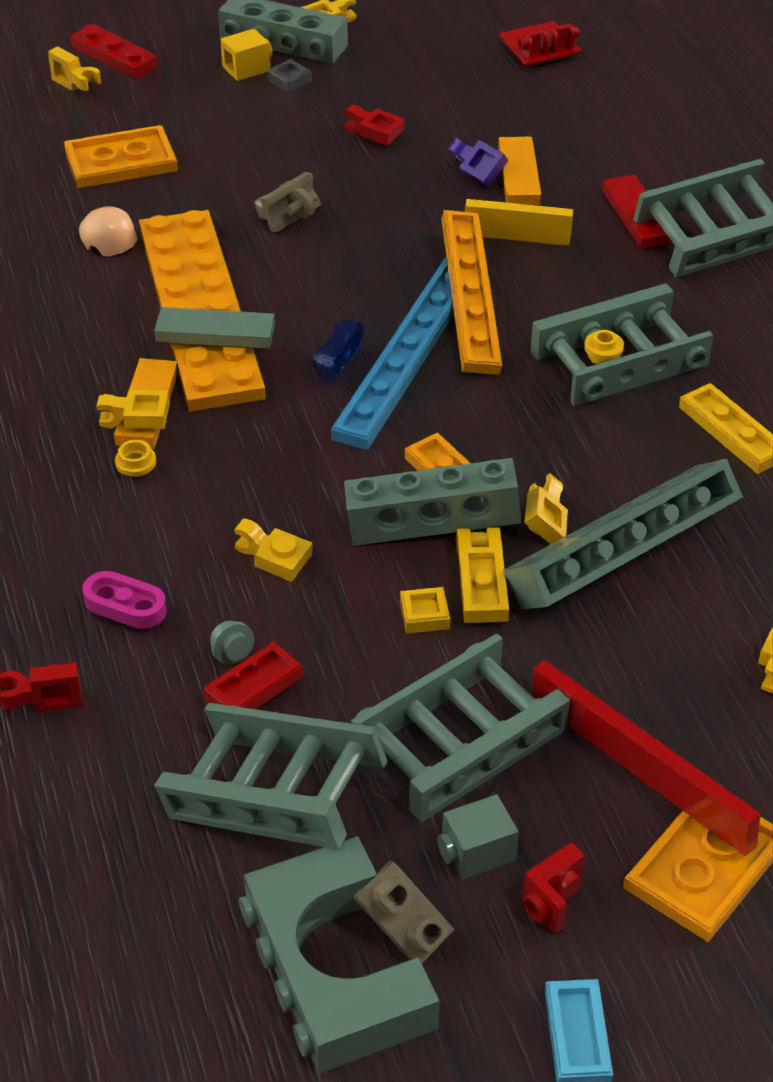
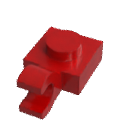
(377, 126)
(48, 688)

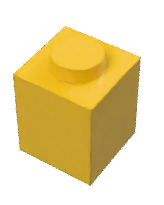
(245, 54)

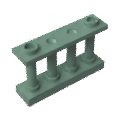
(716, 243)
(626, 317)
(466, 763)
(275, 810)

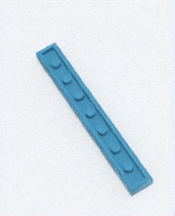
(397, 364)

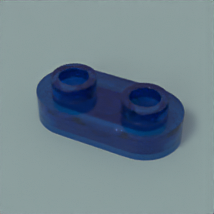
(339, 349)

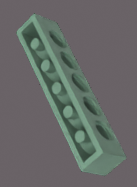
(622, 534)

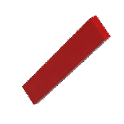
(653, 761)

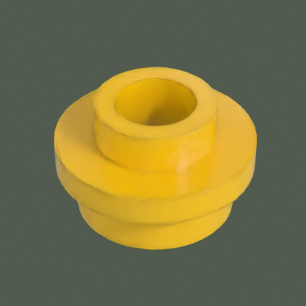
(603, 346)
(135, 458)

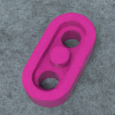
(124, 599)

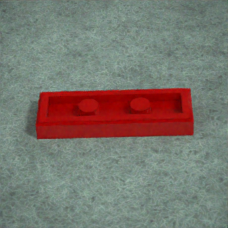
(624, 196)

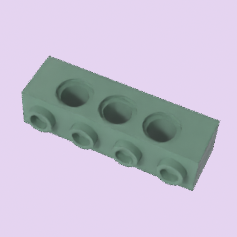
(287, 28)
(432, 501)

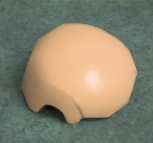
(108, 231)

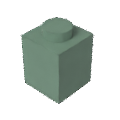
(478, 837)

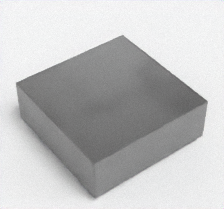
(289, 75)

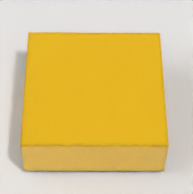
(424, 610)

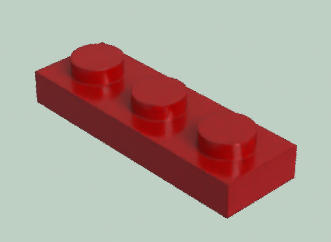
(114, 51)

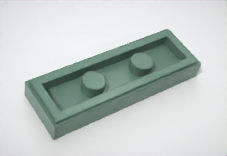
(215, 327)

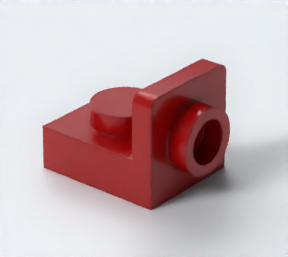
(551, 884)

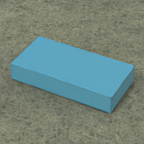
(578, 1031)

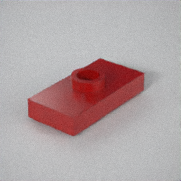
(255, 679)

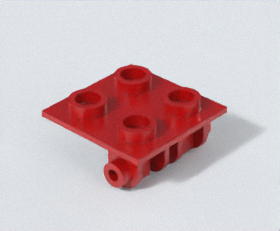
(542, 42)

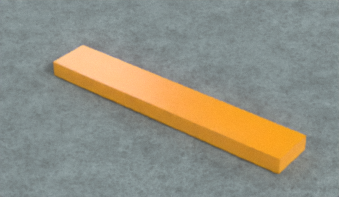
(471, 293)

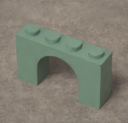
(334, 1015)

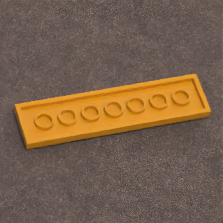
(194, 275)

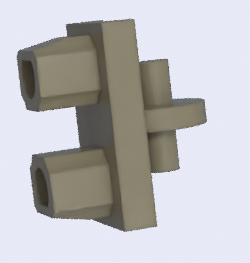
(289, 202)
(403, 913)

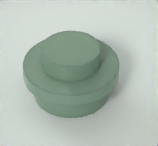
(231, 642)

